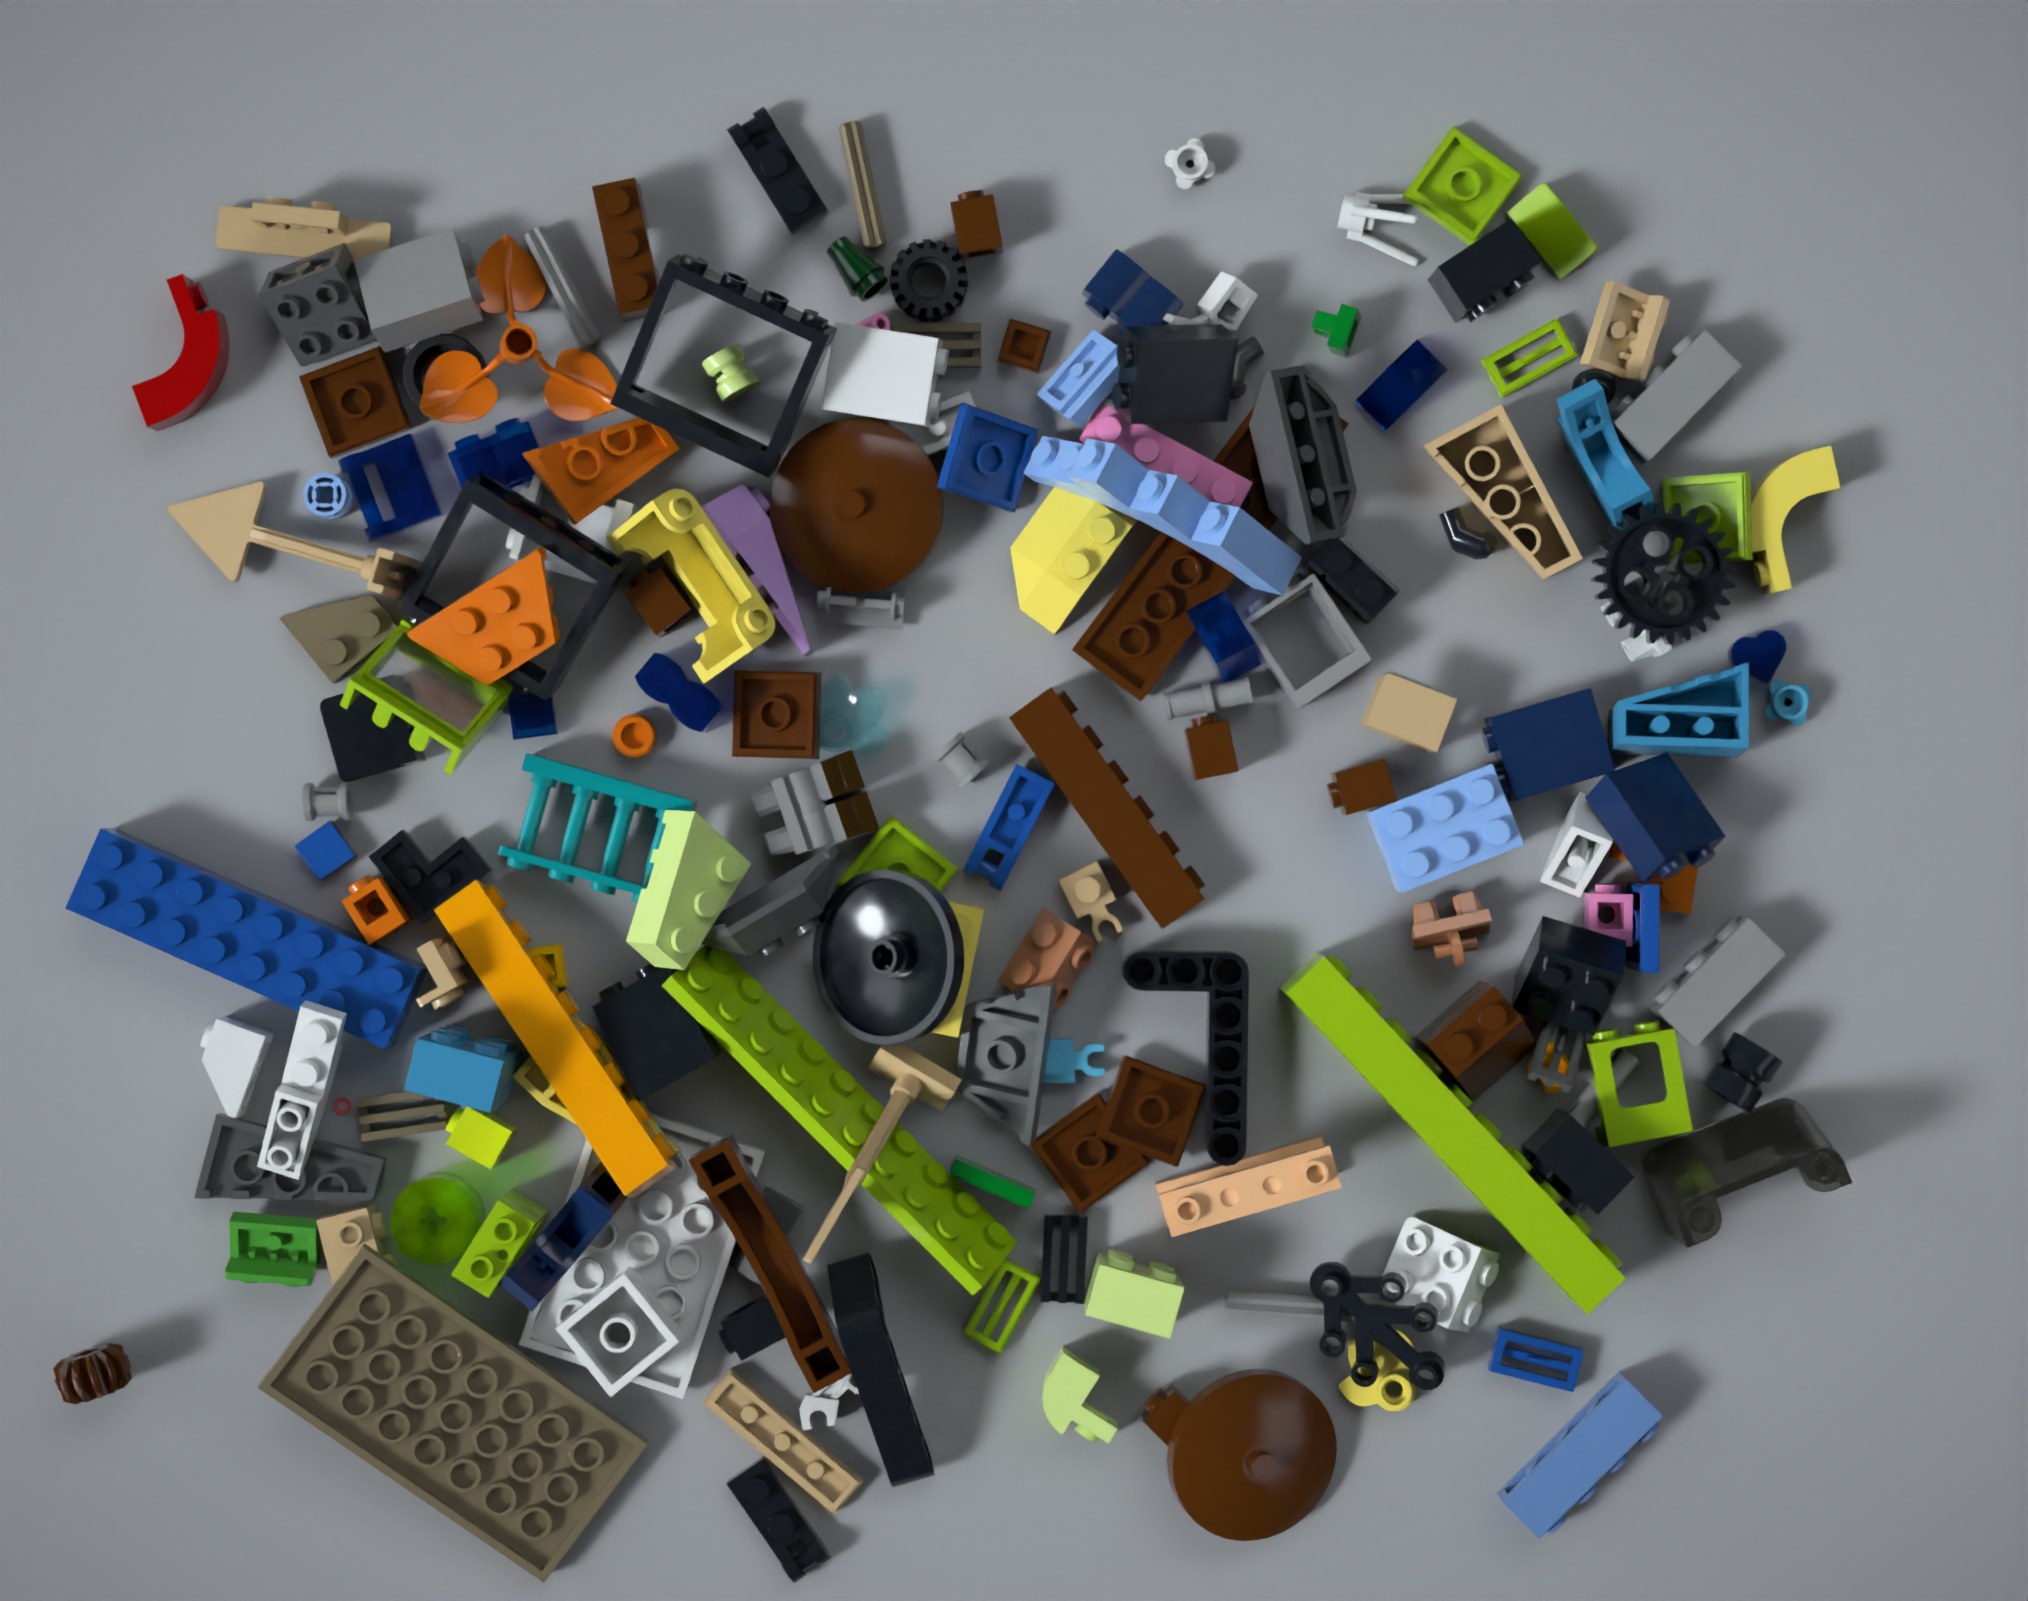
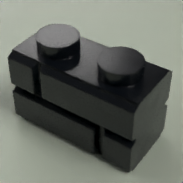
(1351, 578)

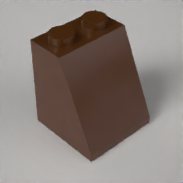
(1478, 1039)

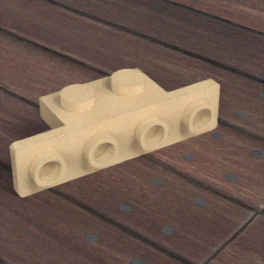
(297, 232)

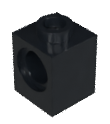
(751, 1328)

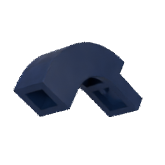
(564, 1238)

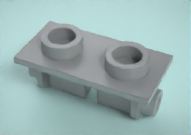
(870, 609)

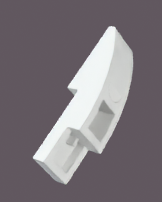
(303, 1090)

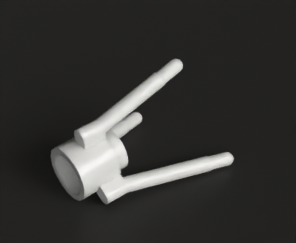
(1359, 214)

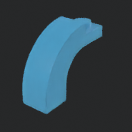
(1599, 454)

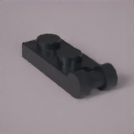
(778, 172)
(777, 1518)

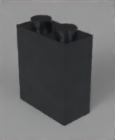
(1175, 373)

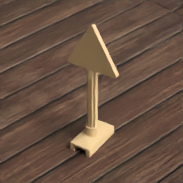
(227, 525)
(912, 1078)

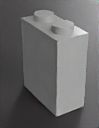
(420, 289)

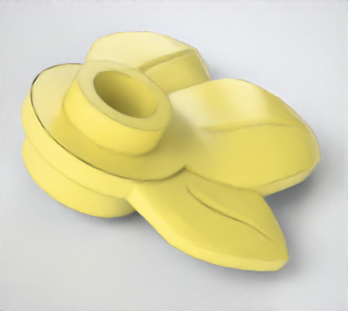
(1390, 1370)

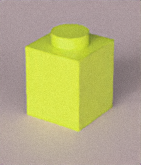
(480, 1135)

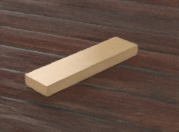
(782, 1441)

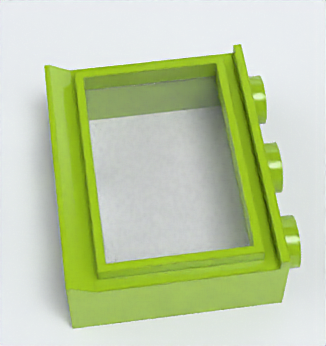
(428, 695)

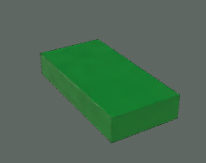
(992, 1181)

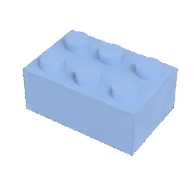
(1444, 828)

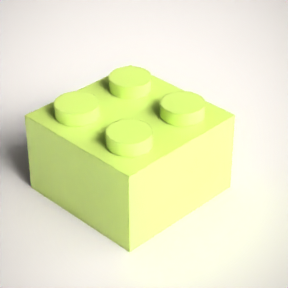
(1134, 1293)

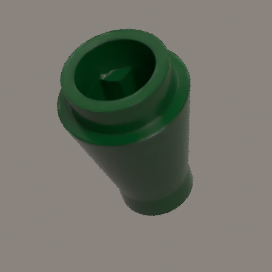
(858, 270)

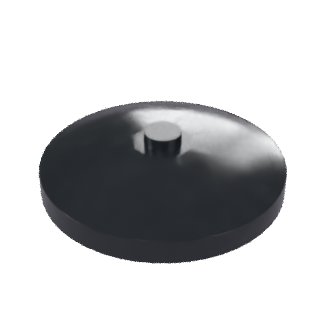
(888, 957)

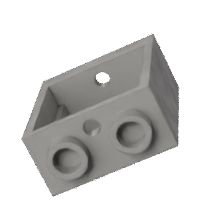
(1333, 674)

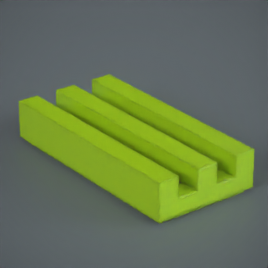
(1496, 376)
(1018, 1273)

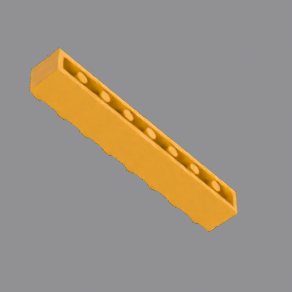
(556, 1038)

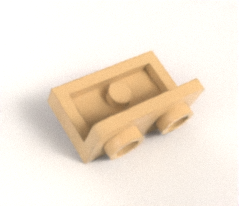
(1625, 332)
(446, 966)

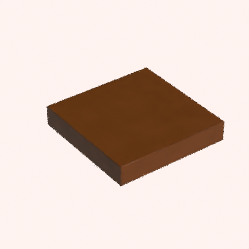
(355, 402)
(776, 714)
(1150, 1111)
(1079, 1161)

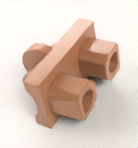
(1467, 923)

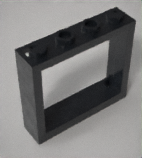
(696, 427)
(544, 530)

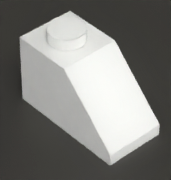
(1577, 849)
(234, 1060)

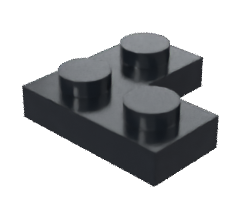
(427, 883)

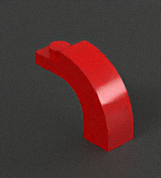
(198, 369)

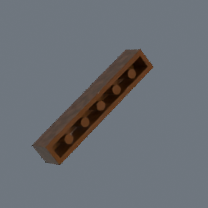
(1106, 806)

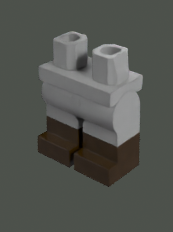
(804, 807)

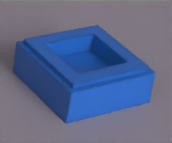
(325, 850)

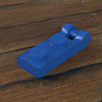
(1009, 825)

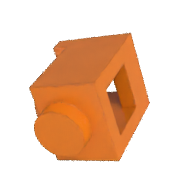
(374, 926)

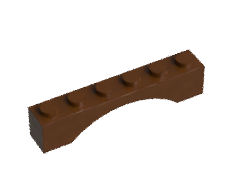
(757, 1230)

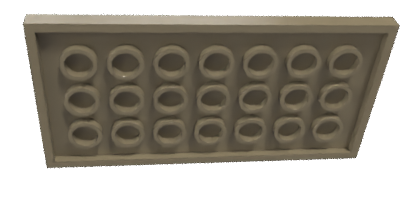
(453, 1413)

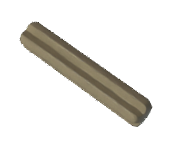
(862, 185)

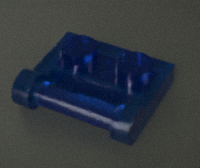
(404, 482)

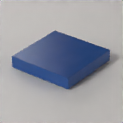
(987, 458)
(1644, 952)

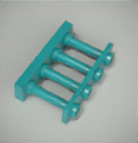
(587, 787)

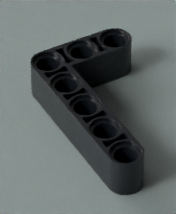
(1216, 1035)
(877, 1369)

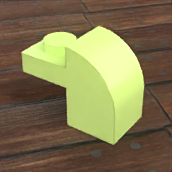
(1064, 1396)

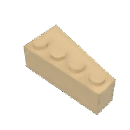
(1501, 481)

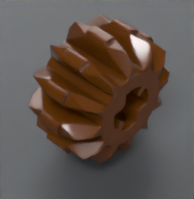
(92, 1373)

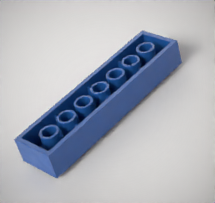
(245, 935)

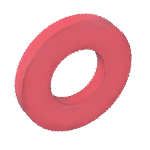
(348, 1105)

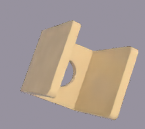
(1409, 712)

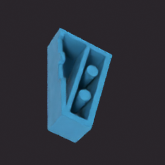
(1686, 719)

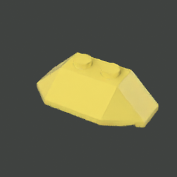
(1064, 553)

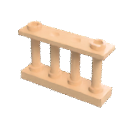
(1248, 1186)

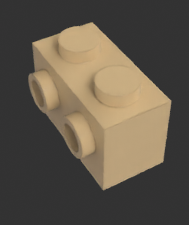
(347, 1231)

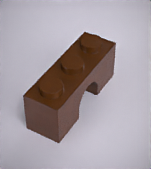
(627, 246)

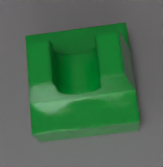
(1339, 328)

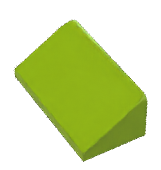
(1552, 230)

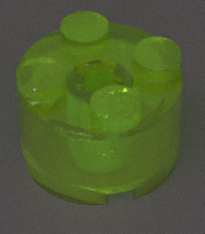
(420, 1237)

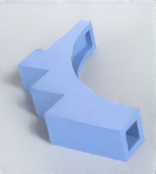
(1168, 504)

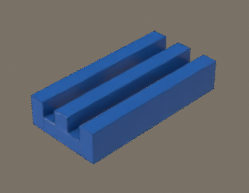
(1499, 1350)

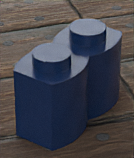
(1129, 294)

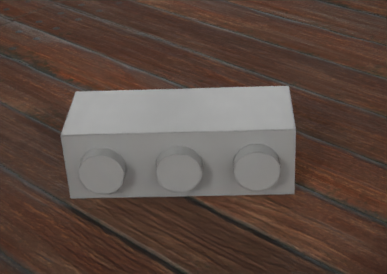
(1673, 394)
(1716, 980)

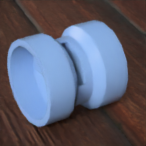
(335, 501)

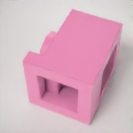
(1622, 908)

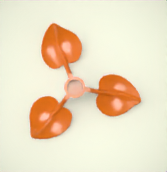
(461, 392)

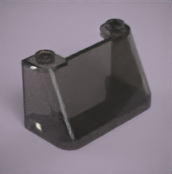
(1733, 1154)

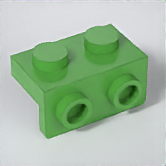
(273, 1249)

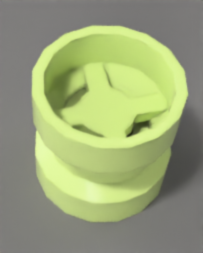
(730, 372)

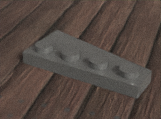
(329, 1174)

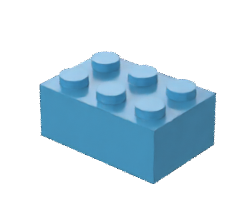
(463, 1068)

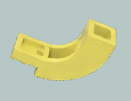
(1771, 501)

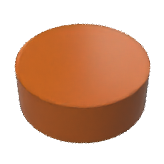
(635, 735)

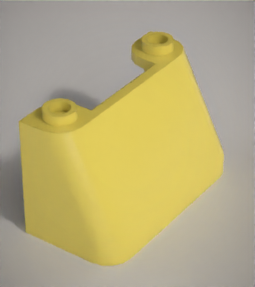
(708, 573)

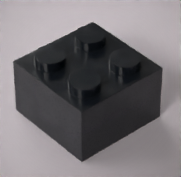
(1483, 270)
(1569, 975)
(1573, 1156)

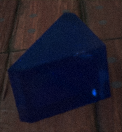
(1401, 385)
(1224, 637)

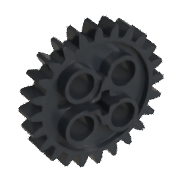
(1628, 555)

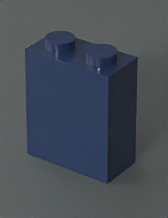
(1548, 745)
(1655, 818)

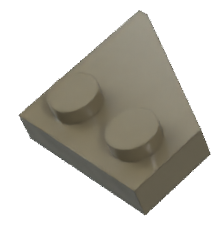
(341, 633)

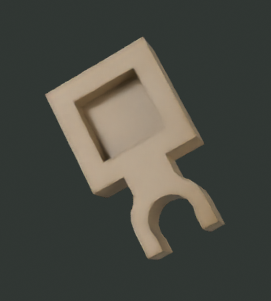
(1088, 894)

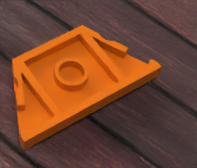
(496, 622)

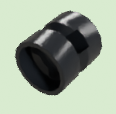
(1742, 1072)

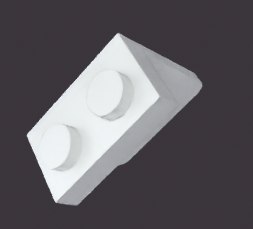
(1442, 1273)

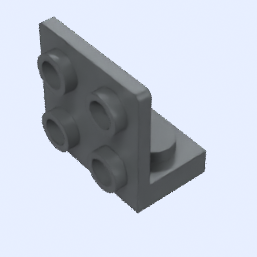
(316, 306)

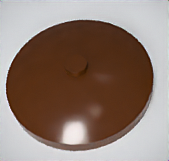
(856, 505)
(1251, 1454)

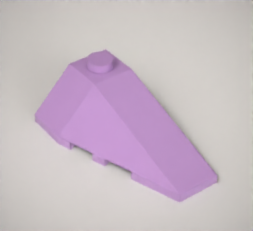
(749, 535)

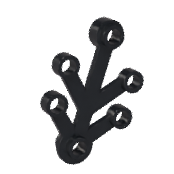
(1374, 1320)

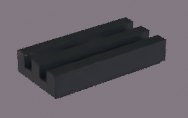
(1062, 1295)

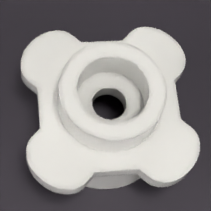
(1191, 151)

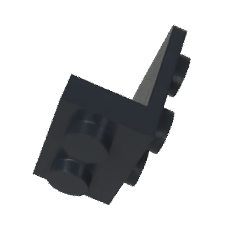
(362, 746)

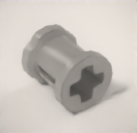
(960, 760)
(328, 801)

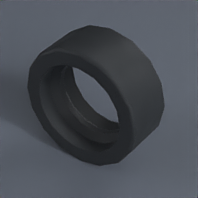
(423, 351)

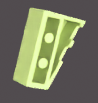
(686, 891)

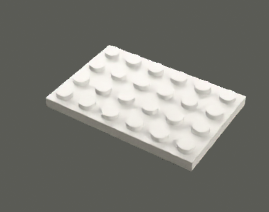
(671, 1243)

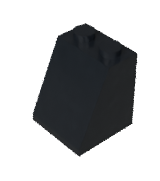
(652, 1032)

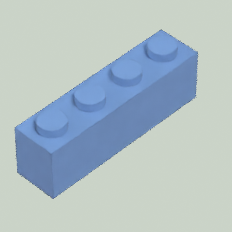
(1580, 1455)

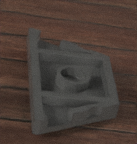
(1006, 1055)

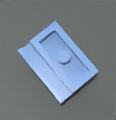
(1083, 379)

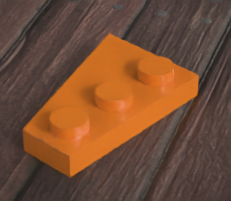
(600, 464)

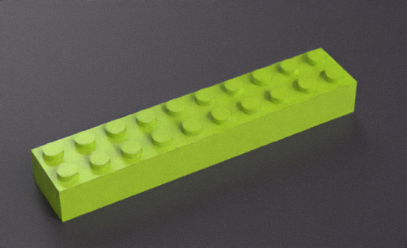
(1459, 1139)

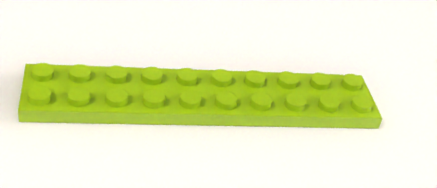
(840, 1115)

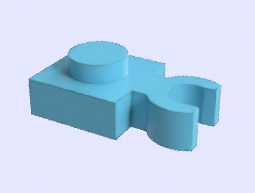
(1063, 1061)

